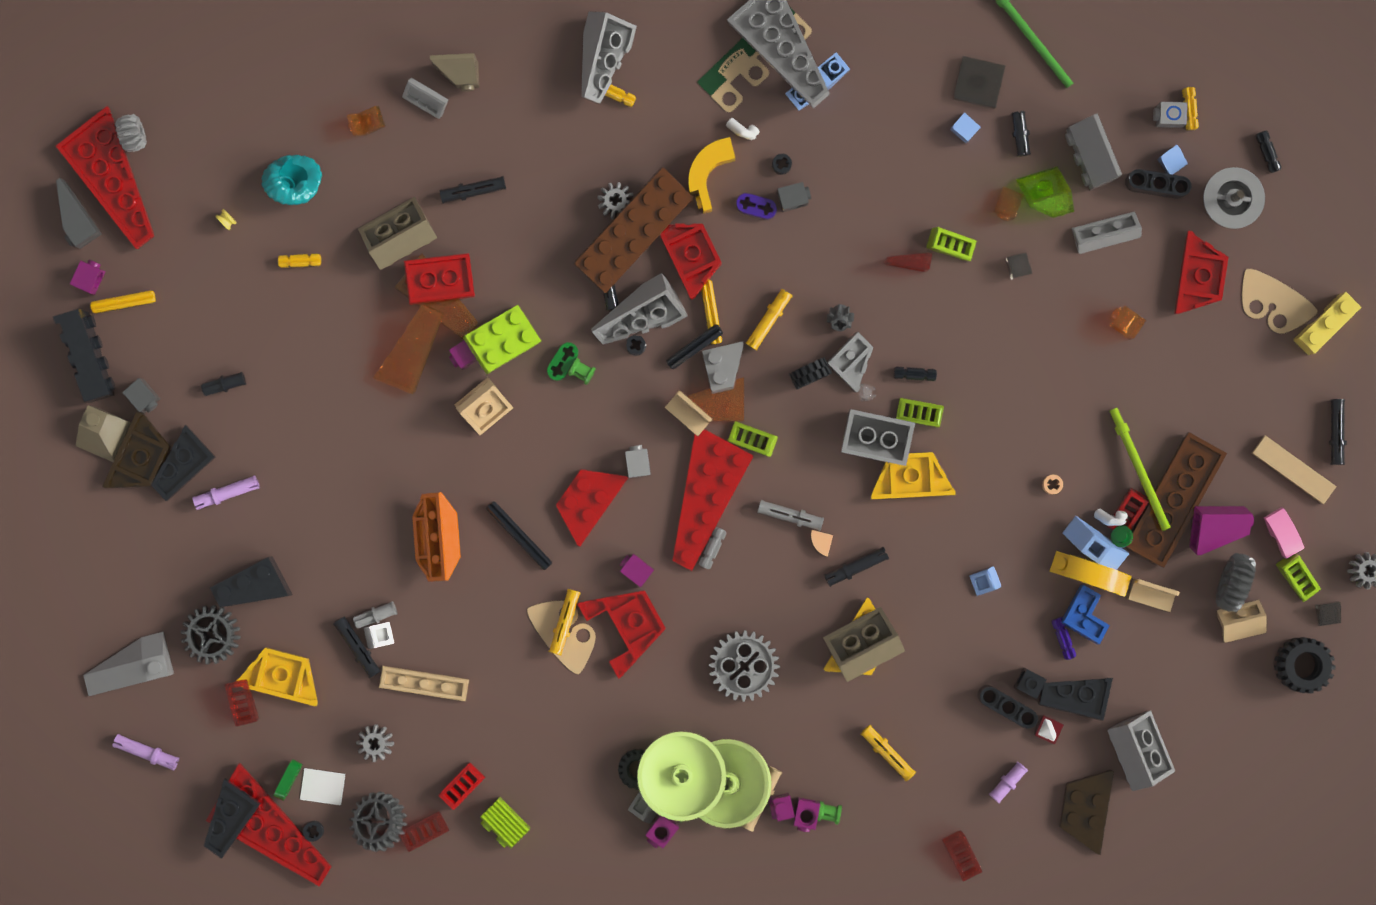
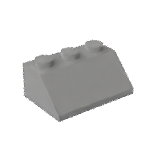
(1093, 152)
(877, 437)
(1141, 751)

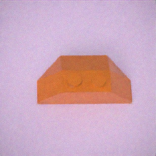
(436, 537)

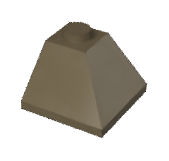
(458, 69)
(101, 432)

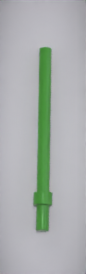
(1037, 44)

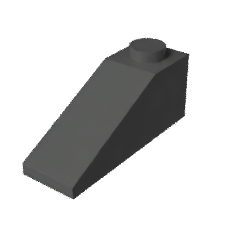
(75, 220)

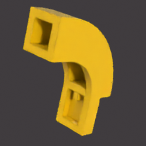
(710, 157)
(1090, 573)

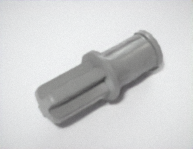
(375, 615)

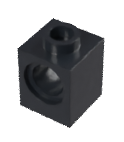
(1030, 683)

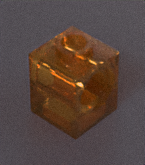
(1126, 322)

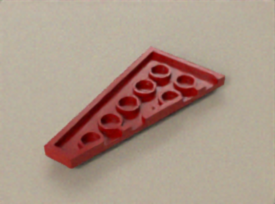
(105, 170)
(711, 481)
(275, 834)

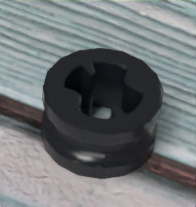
(779, 157)
(320, 829)

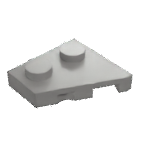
(852, 360)
(722, 366)

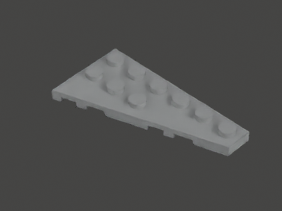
(778, 39)

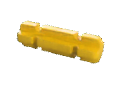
(1188, 94)
(620, 95)
(299, 260)

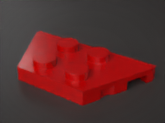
(691, 255)
(1200, 275)
(587, 501)

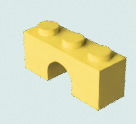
(1326, 325)

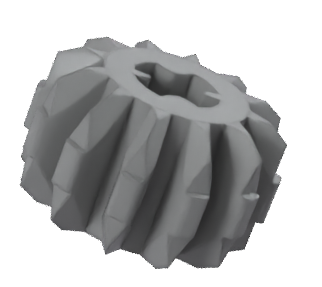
(130, 133)
(611, 195)
(1359, 569)
(367, 744)

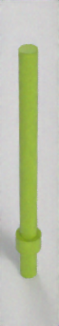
(1122, 430)

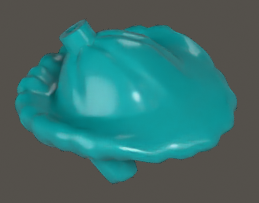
(292, 179)

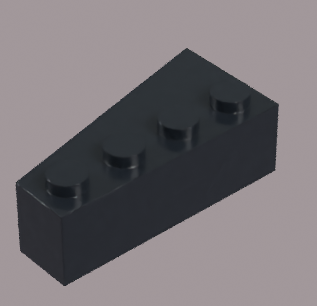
(85, 354)

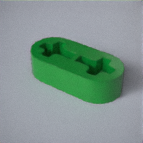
(567, 364)
(288, 779)

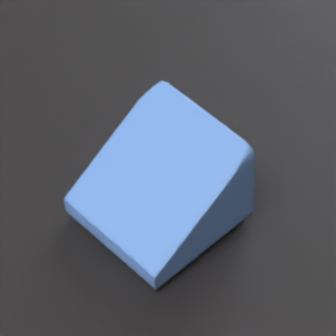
(965, 128)
(1172, 160)
(985, 581)

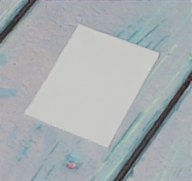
(322, 786)

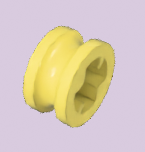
(226, 219)

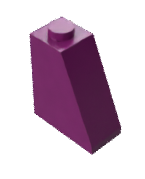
(1218, 526)

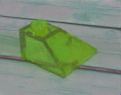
(1047, 192)

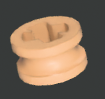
(1051, 478)

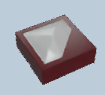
(1048, 729)

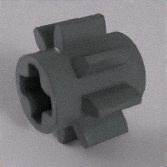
(840, 317)

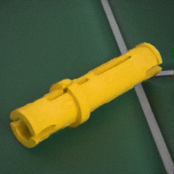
(766, 323)
(564, 622)
(869, 734)

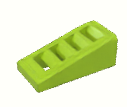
(934, 237)
(938, 414)
(770, 444)
(1291, 565)

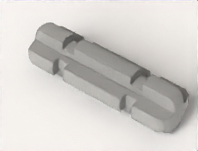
(712, 548)

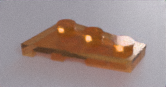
(722, 405)

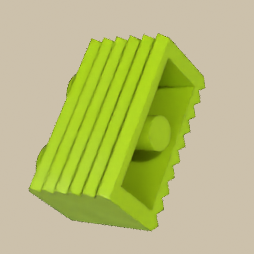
(504, 823)

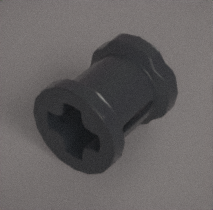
(629, 344)

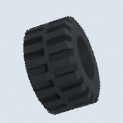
(1321, 671)

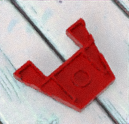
(635, 621)

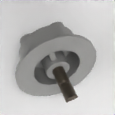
(1234, 198)

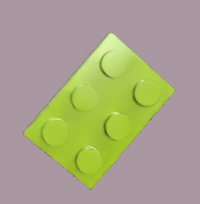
(502, 339)

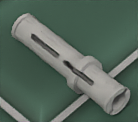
(816, 522)

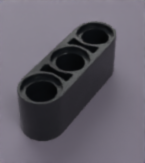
(1168, 180)
(1016, 712)

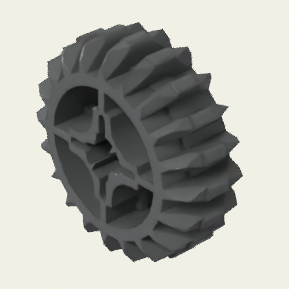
(1235, 582)
(215, 626)
(377, 804)

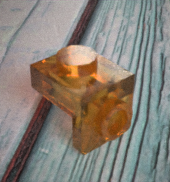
(366, 121)

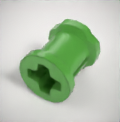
(581, 371)
(829, 813)

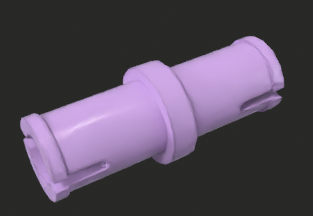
(1008, 782)

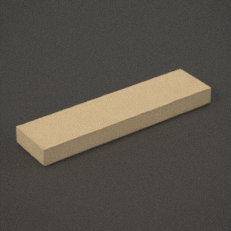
(1293, 469)
(424, 683)

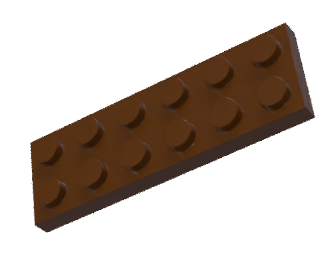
(633, 230)
(1178, 494)

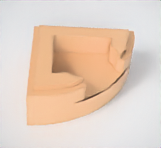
(821, 541)

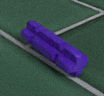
(1064, 639)

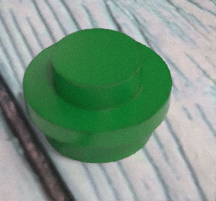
(1121, 536)

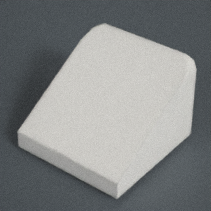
(378, 635)

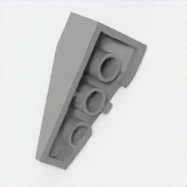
(604, 45)
(646, 308)
(137, 663)

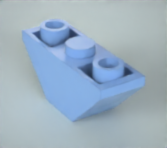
(831, 70)
(1094, 544)

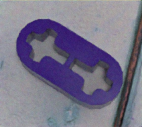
(758, 201)

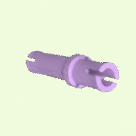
(215, 496)
(153, 755)

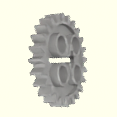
(758, 680)

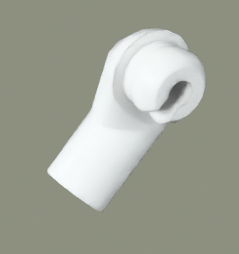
(741, 131)
(1110, 520)

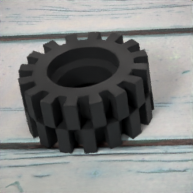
(810, 373)
(623, 768)

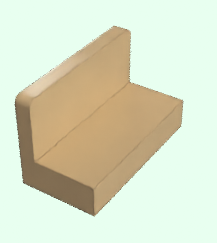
(688, 413)
(1152, 594)
(1244, 623)

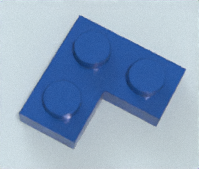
(1080, 617)

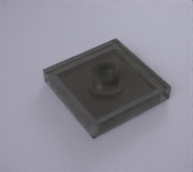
(979, 82)

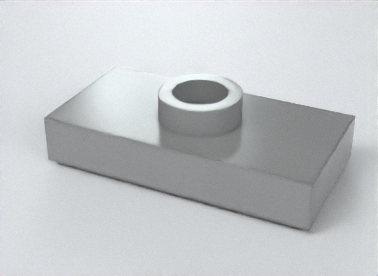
(425, 98)

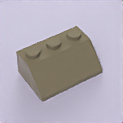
(397, 233)
(864, 644)

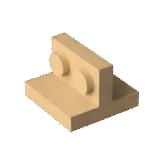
(483, 406)

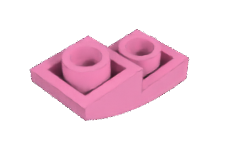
(1284, 531)

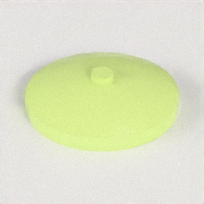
(681, 776)
(745, 788)

